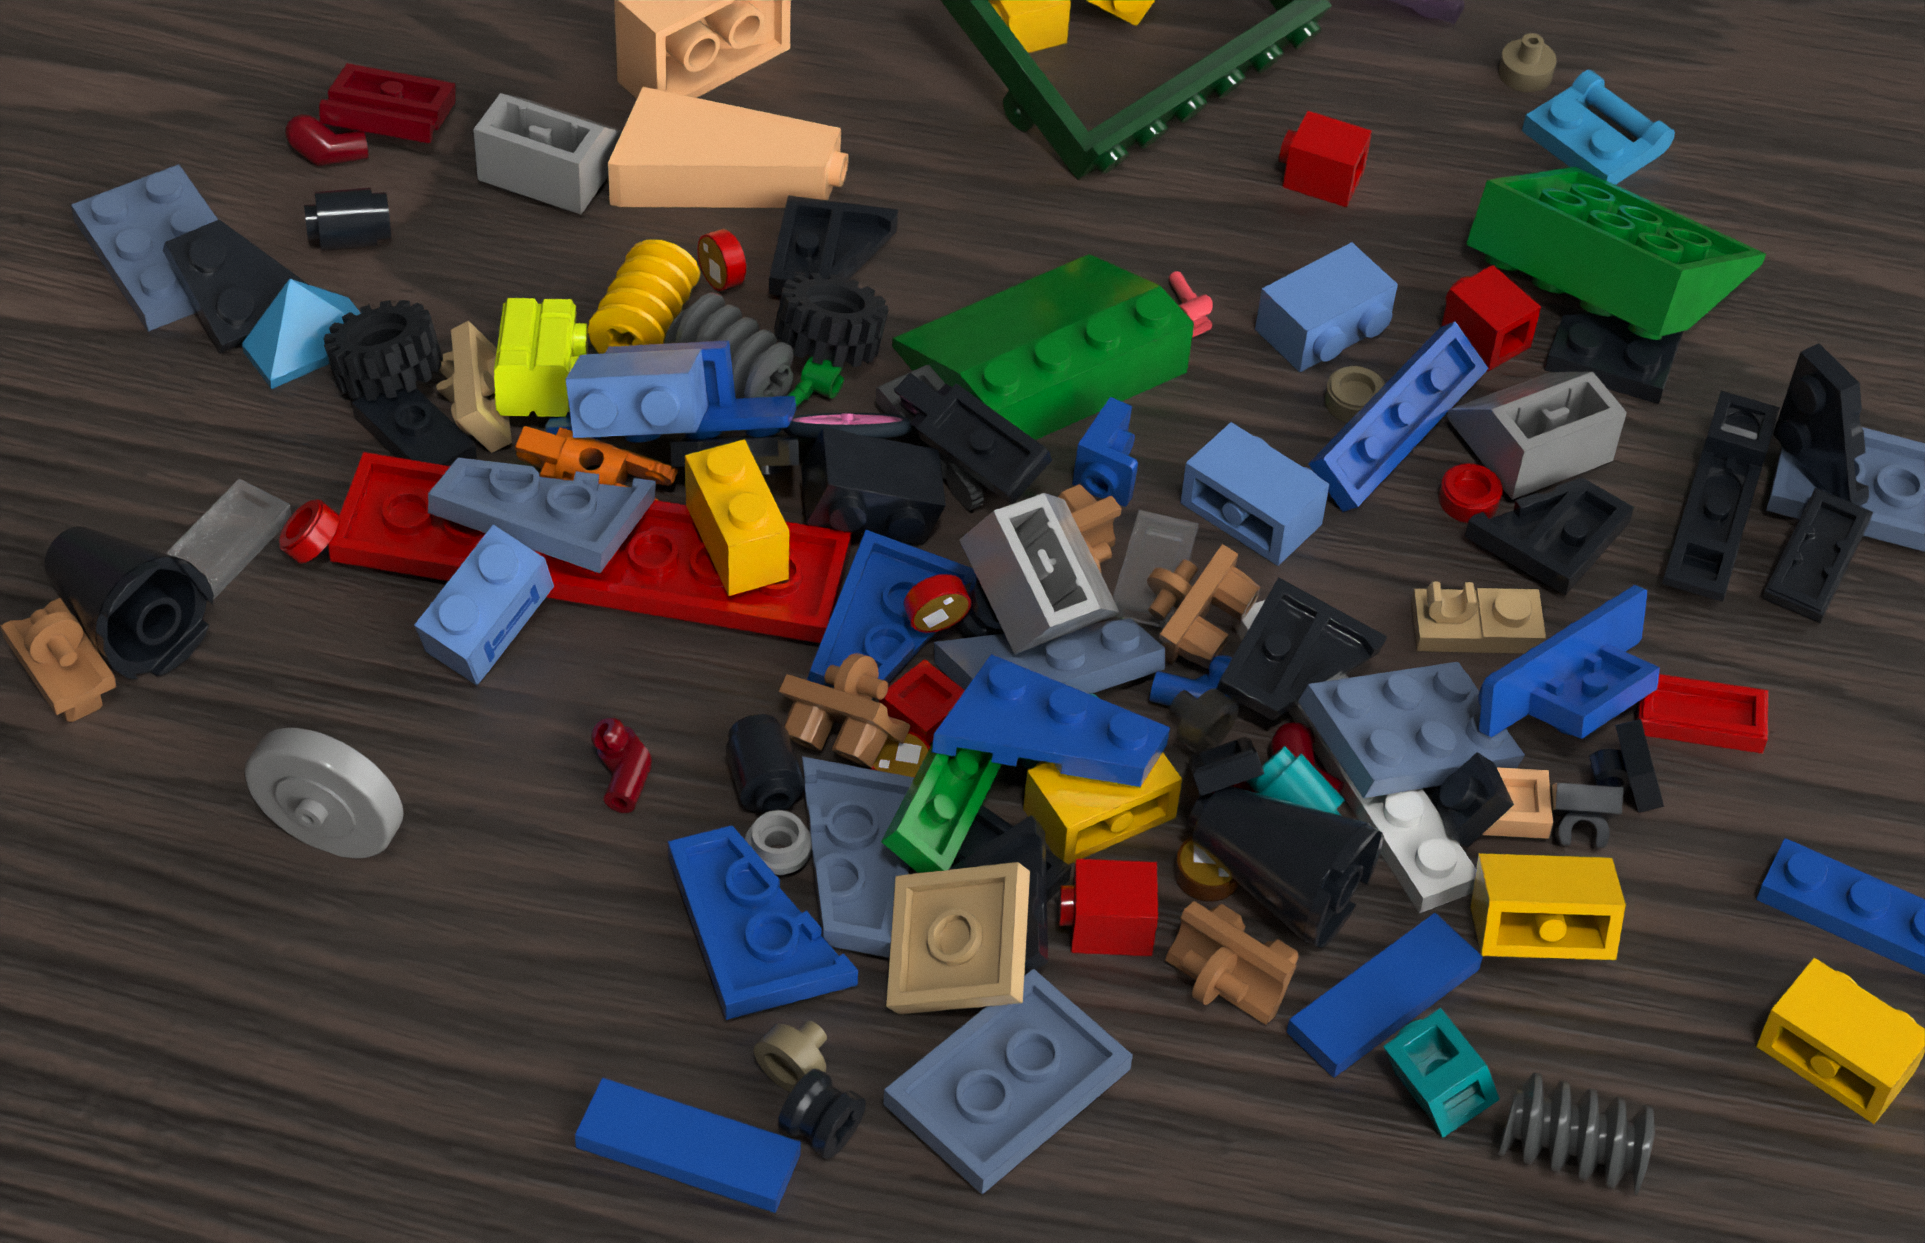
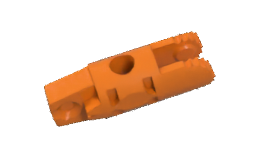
(563, 455)

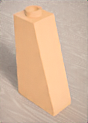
(720, 156)

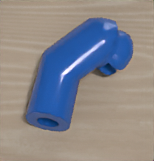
(1168, 686)

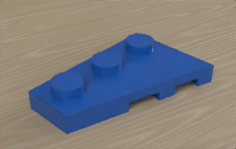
(748, 928)

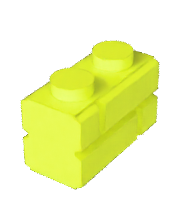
(535, 356)

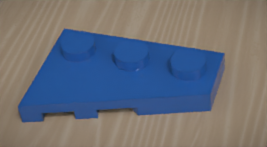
(871, 608)
(1043, 720)

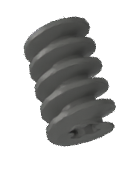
(758, 363)
(1580, 1131)

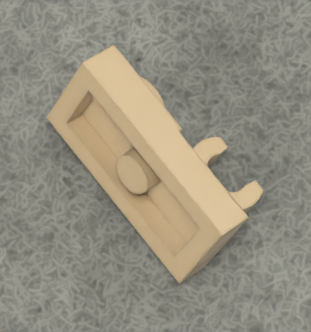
(472, 387)
(1477, 619)

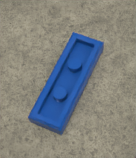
(1384, 995)
(688, 1145)

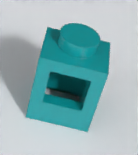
(1441, 1071)

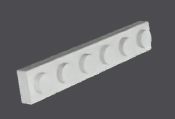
(1415, 839)

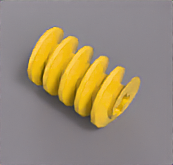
(644, 296)

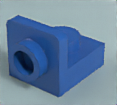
(1104, 457)

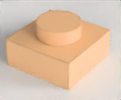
(1532, 805)

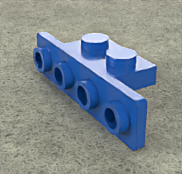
(725, 412)
(1576, 675)

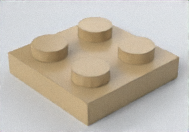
(958, 939)

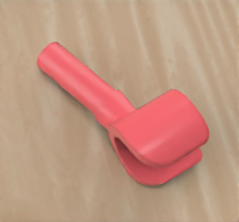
(1194, 307)

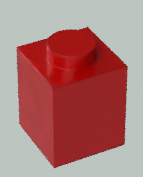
(1325, 158)
(1492, 315)
(1111, 907)

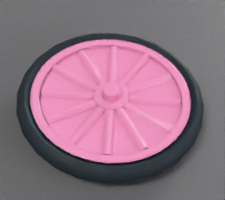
(862, 424)

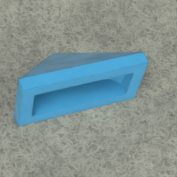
(292, 331)

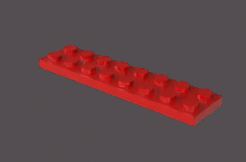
(654, 572)

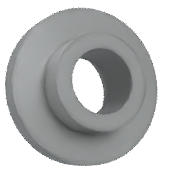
(782, 829)

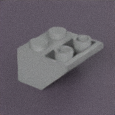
(543, 152)
(1542, 429)
(1037, 571)

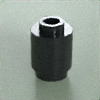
(348, 218)
(764, 764)

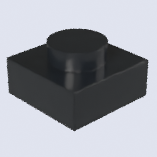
(1472, 799)

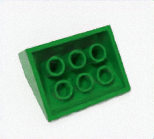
(1609, 249)
(1057, 344)

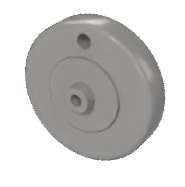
(323, 792)

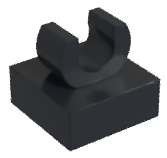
(1629, 767)
(1587, 805)

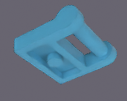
(1590, 143)

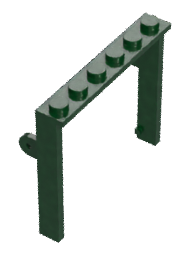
(1037, 103)

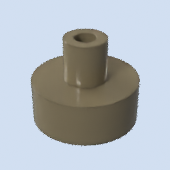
(1527, 64)
(790, 1053)

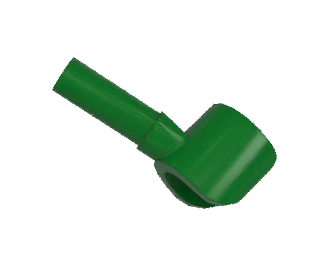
(818, 379)

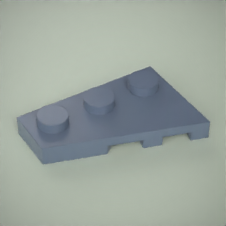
(553, 516)
(1084, 659)
(852, 867)

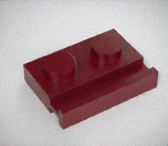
(387, 103)

